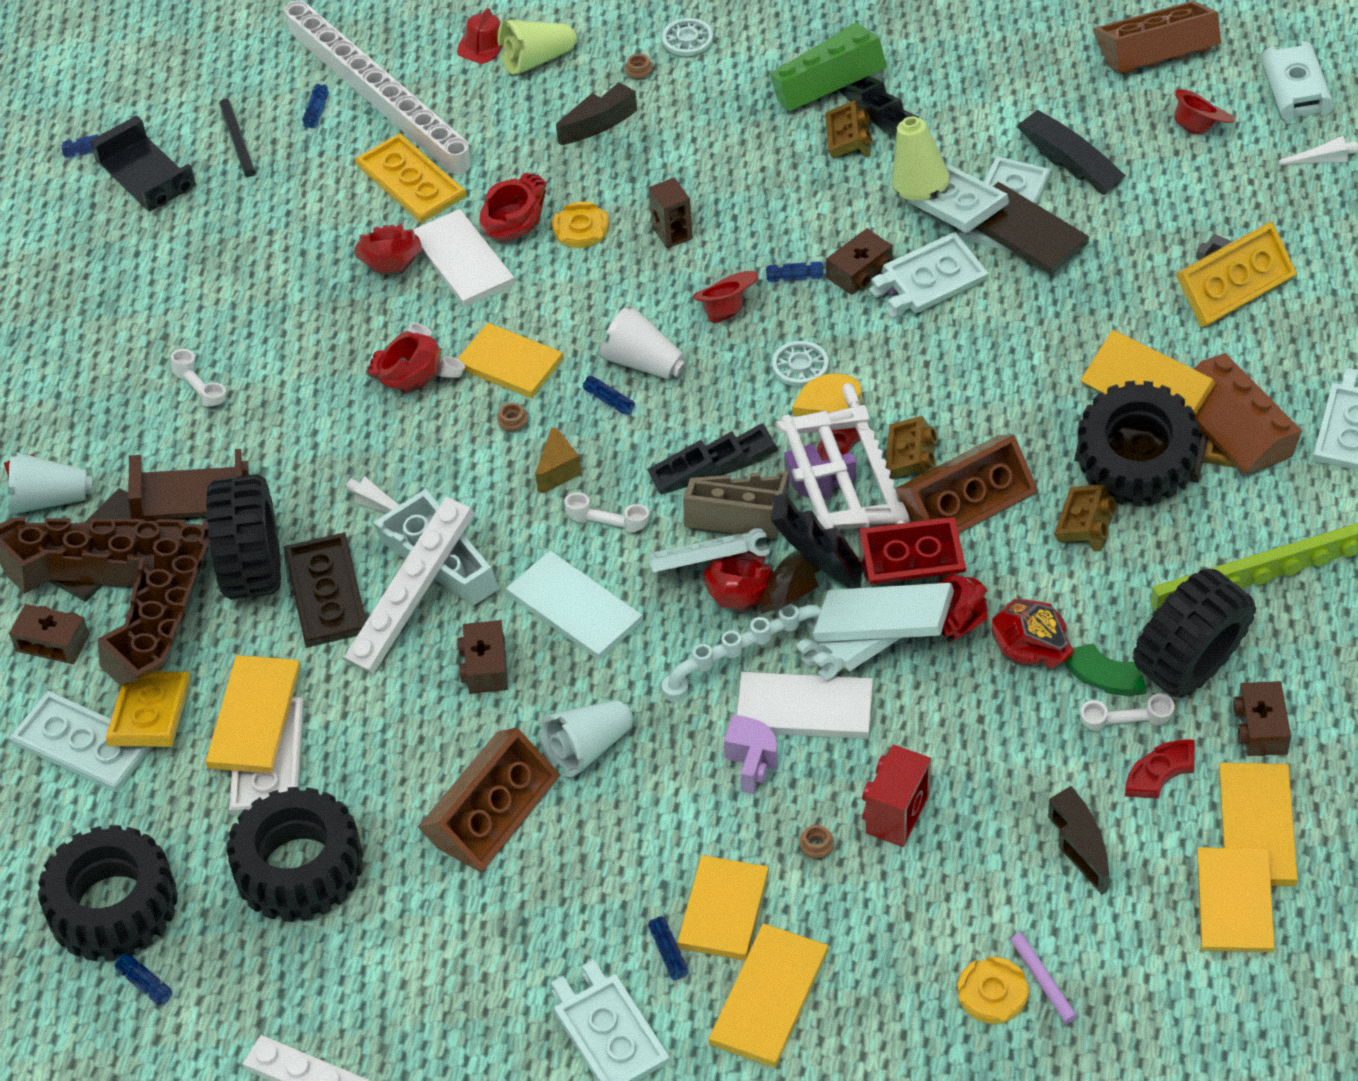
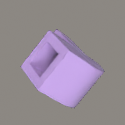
(753, 745)

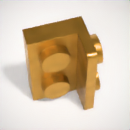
(848, 130)
(910, 447)
(1086, 515)

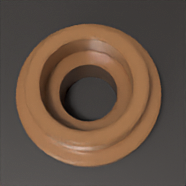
(638, 66)
(516, 413)
(816, 833)

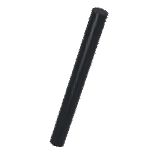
(237, 138)

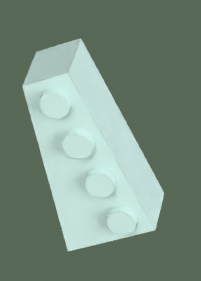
(464, 569)

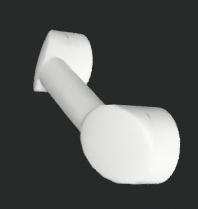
(184, 366)
(448, 366)
(578, 509)
(1158, 712)

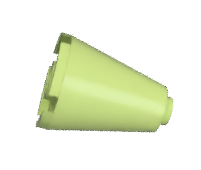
(533, 43)
(917, 162)

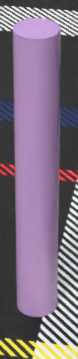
(1043, 978)

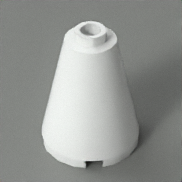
(641, 346)

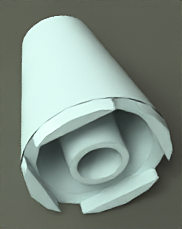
(44, 483)
(582, 734)

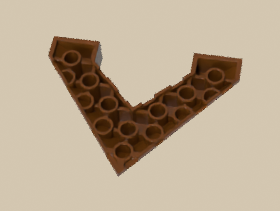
(151, 556)

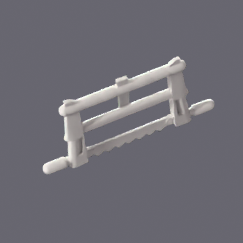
(823, 422)

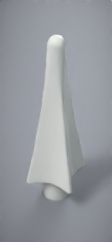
(1331, 151)
(370, 495)

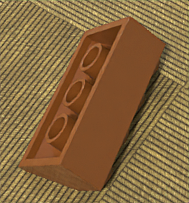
(1158, 36)
(1244, 418)
(971, 484)
(489, 799)

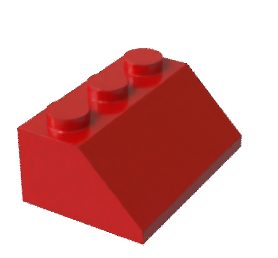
(911, 550)

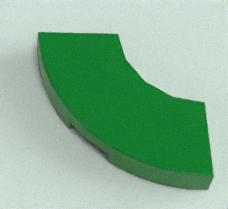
(1100, 671)

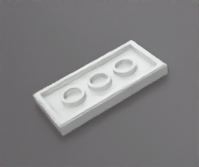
(463, 258)
(807, 704)
(251, 785)

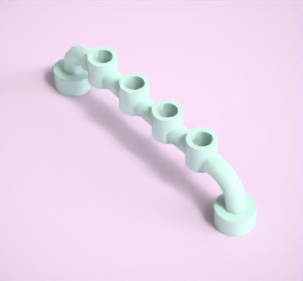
(676, 685)

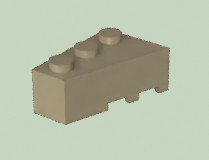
(734, 504)

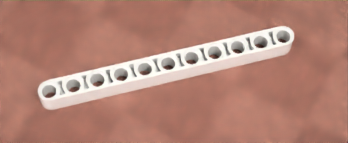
(378, 87)

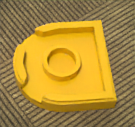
(824, 394)

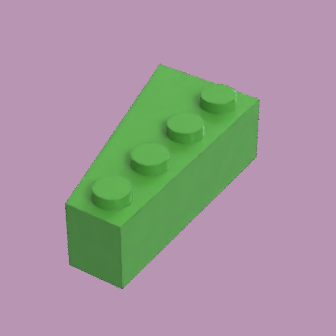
(828, 67)

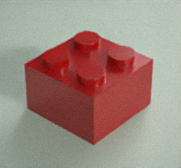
(897, 795)

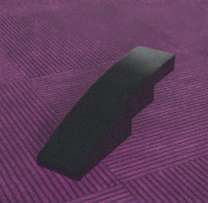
(883, 108)
(1071, 150)
(715, 459)
(820, 546)

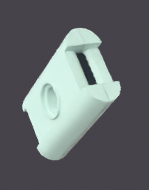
(1297, 81)

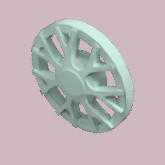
(687, 37)
(799, 363)

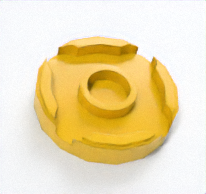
(572, 228)
(989, 1000)

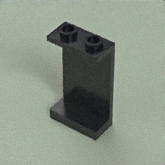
(141, 165)

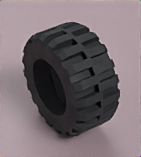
(1144, 407)
(243, 537)
(1194, 632)
(304, 888)
(116, 927)

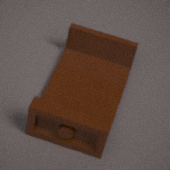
(174, 492)

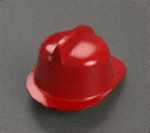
(480, 38)
(1197, 113)
(726, 296)

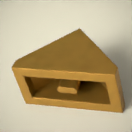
(557, 463)

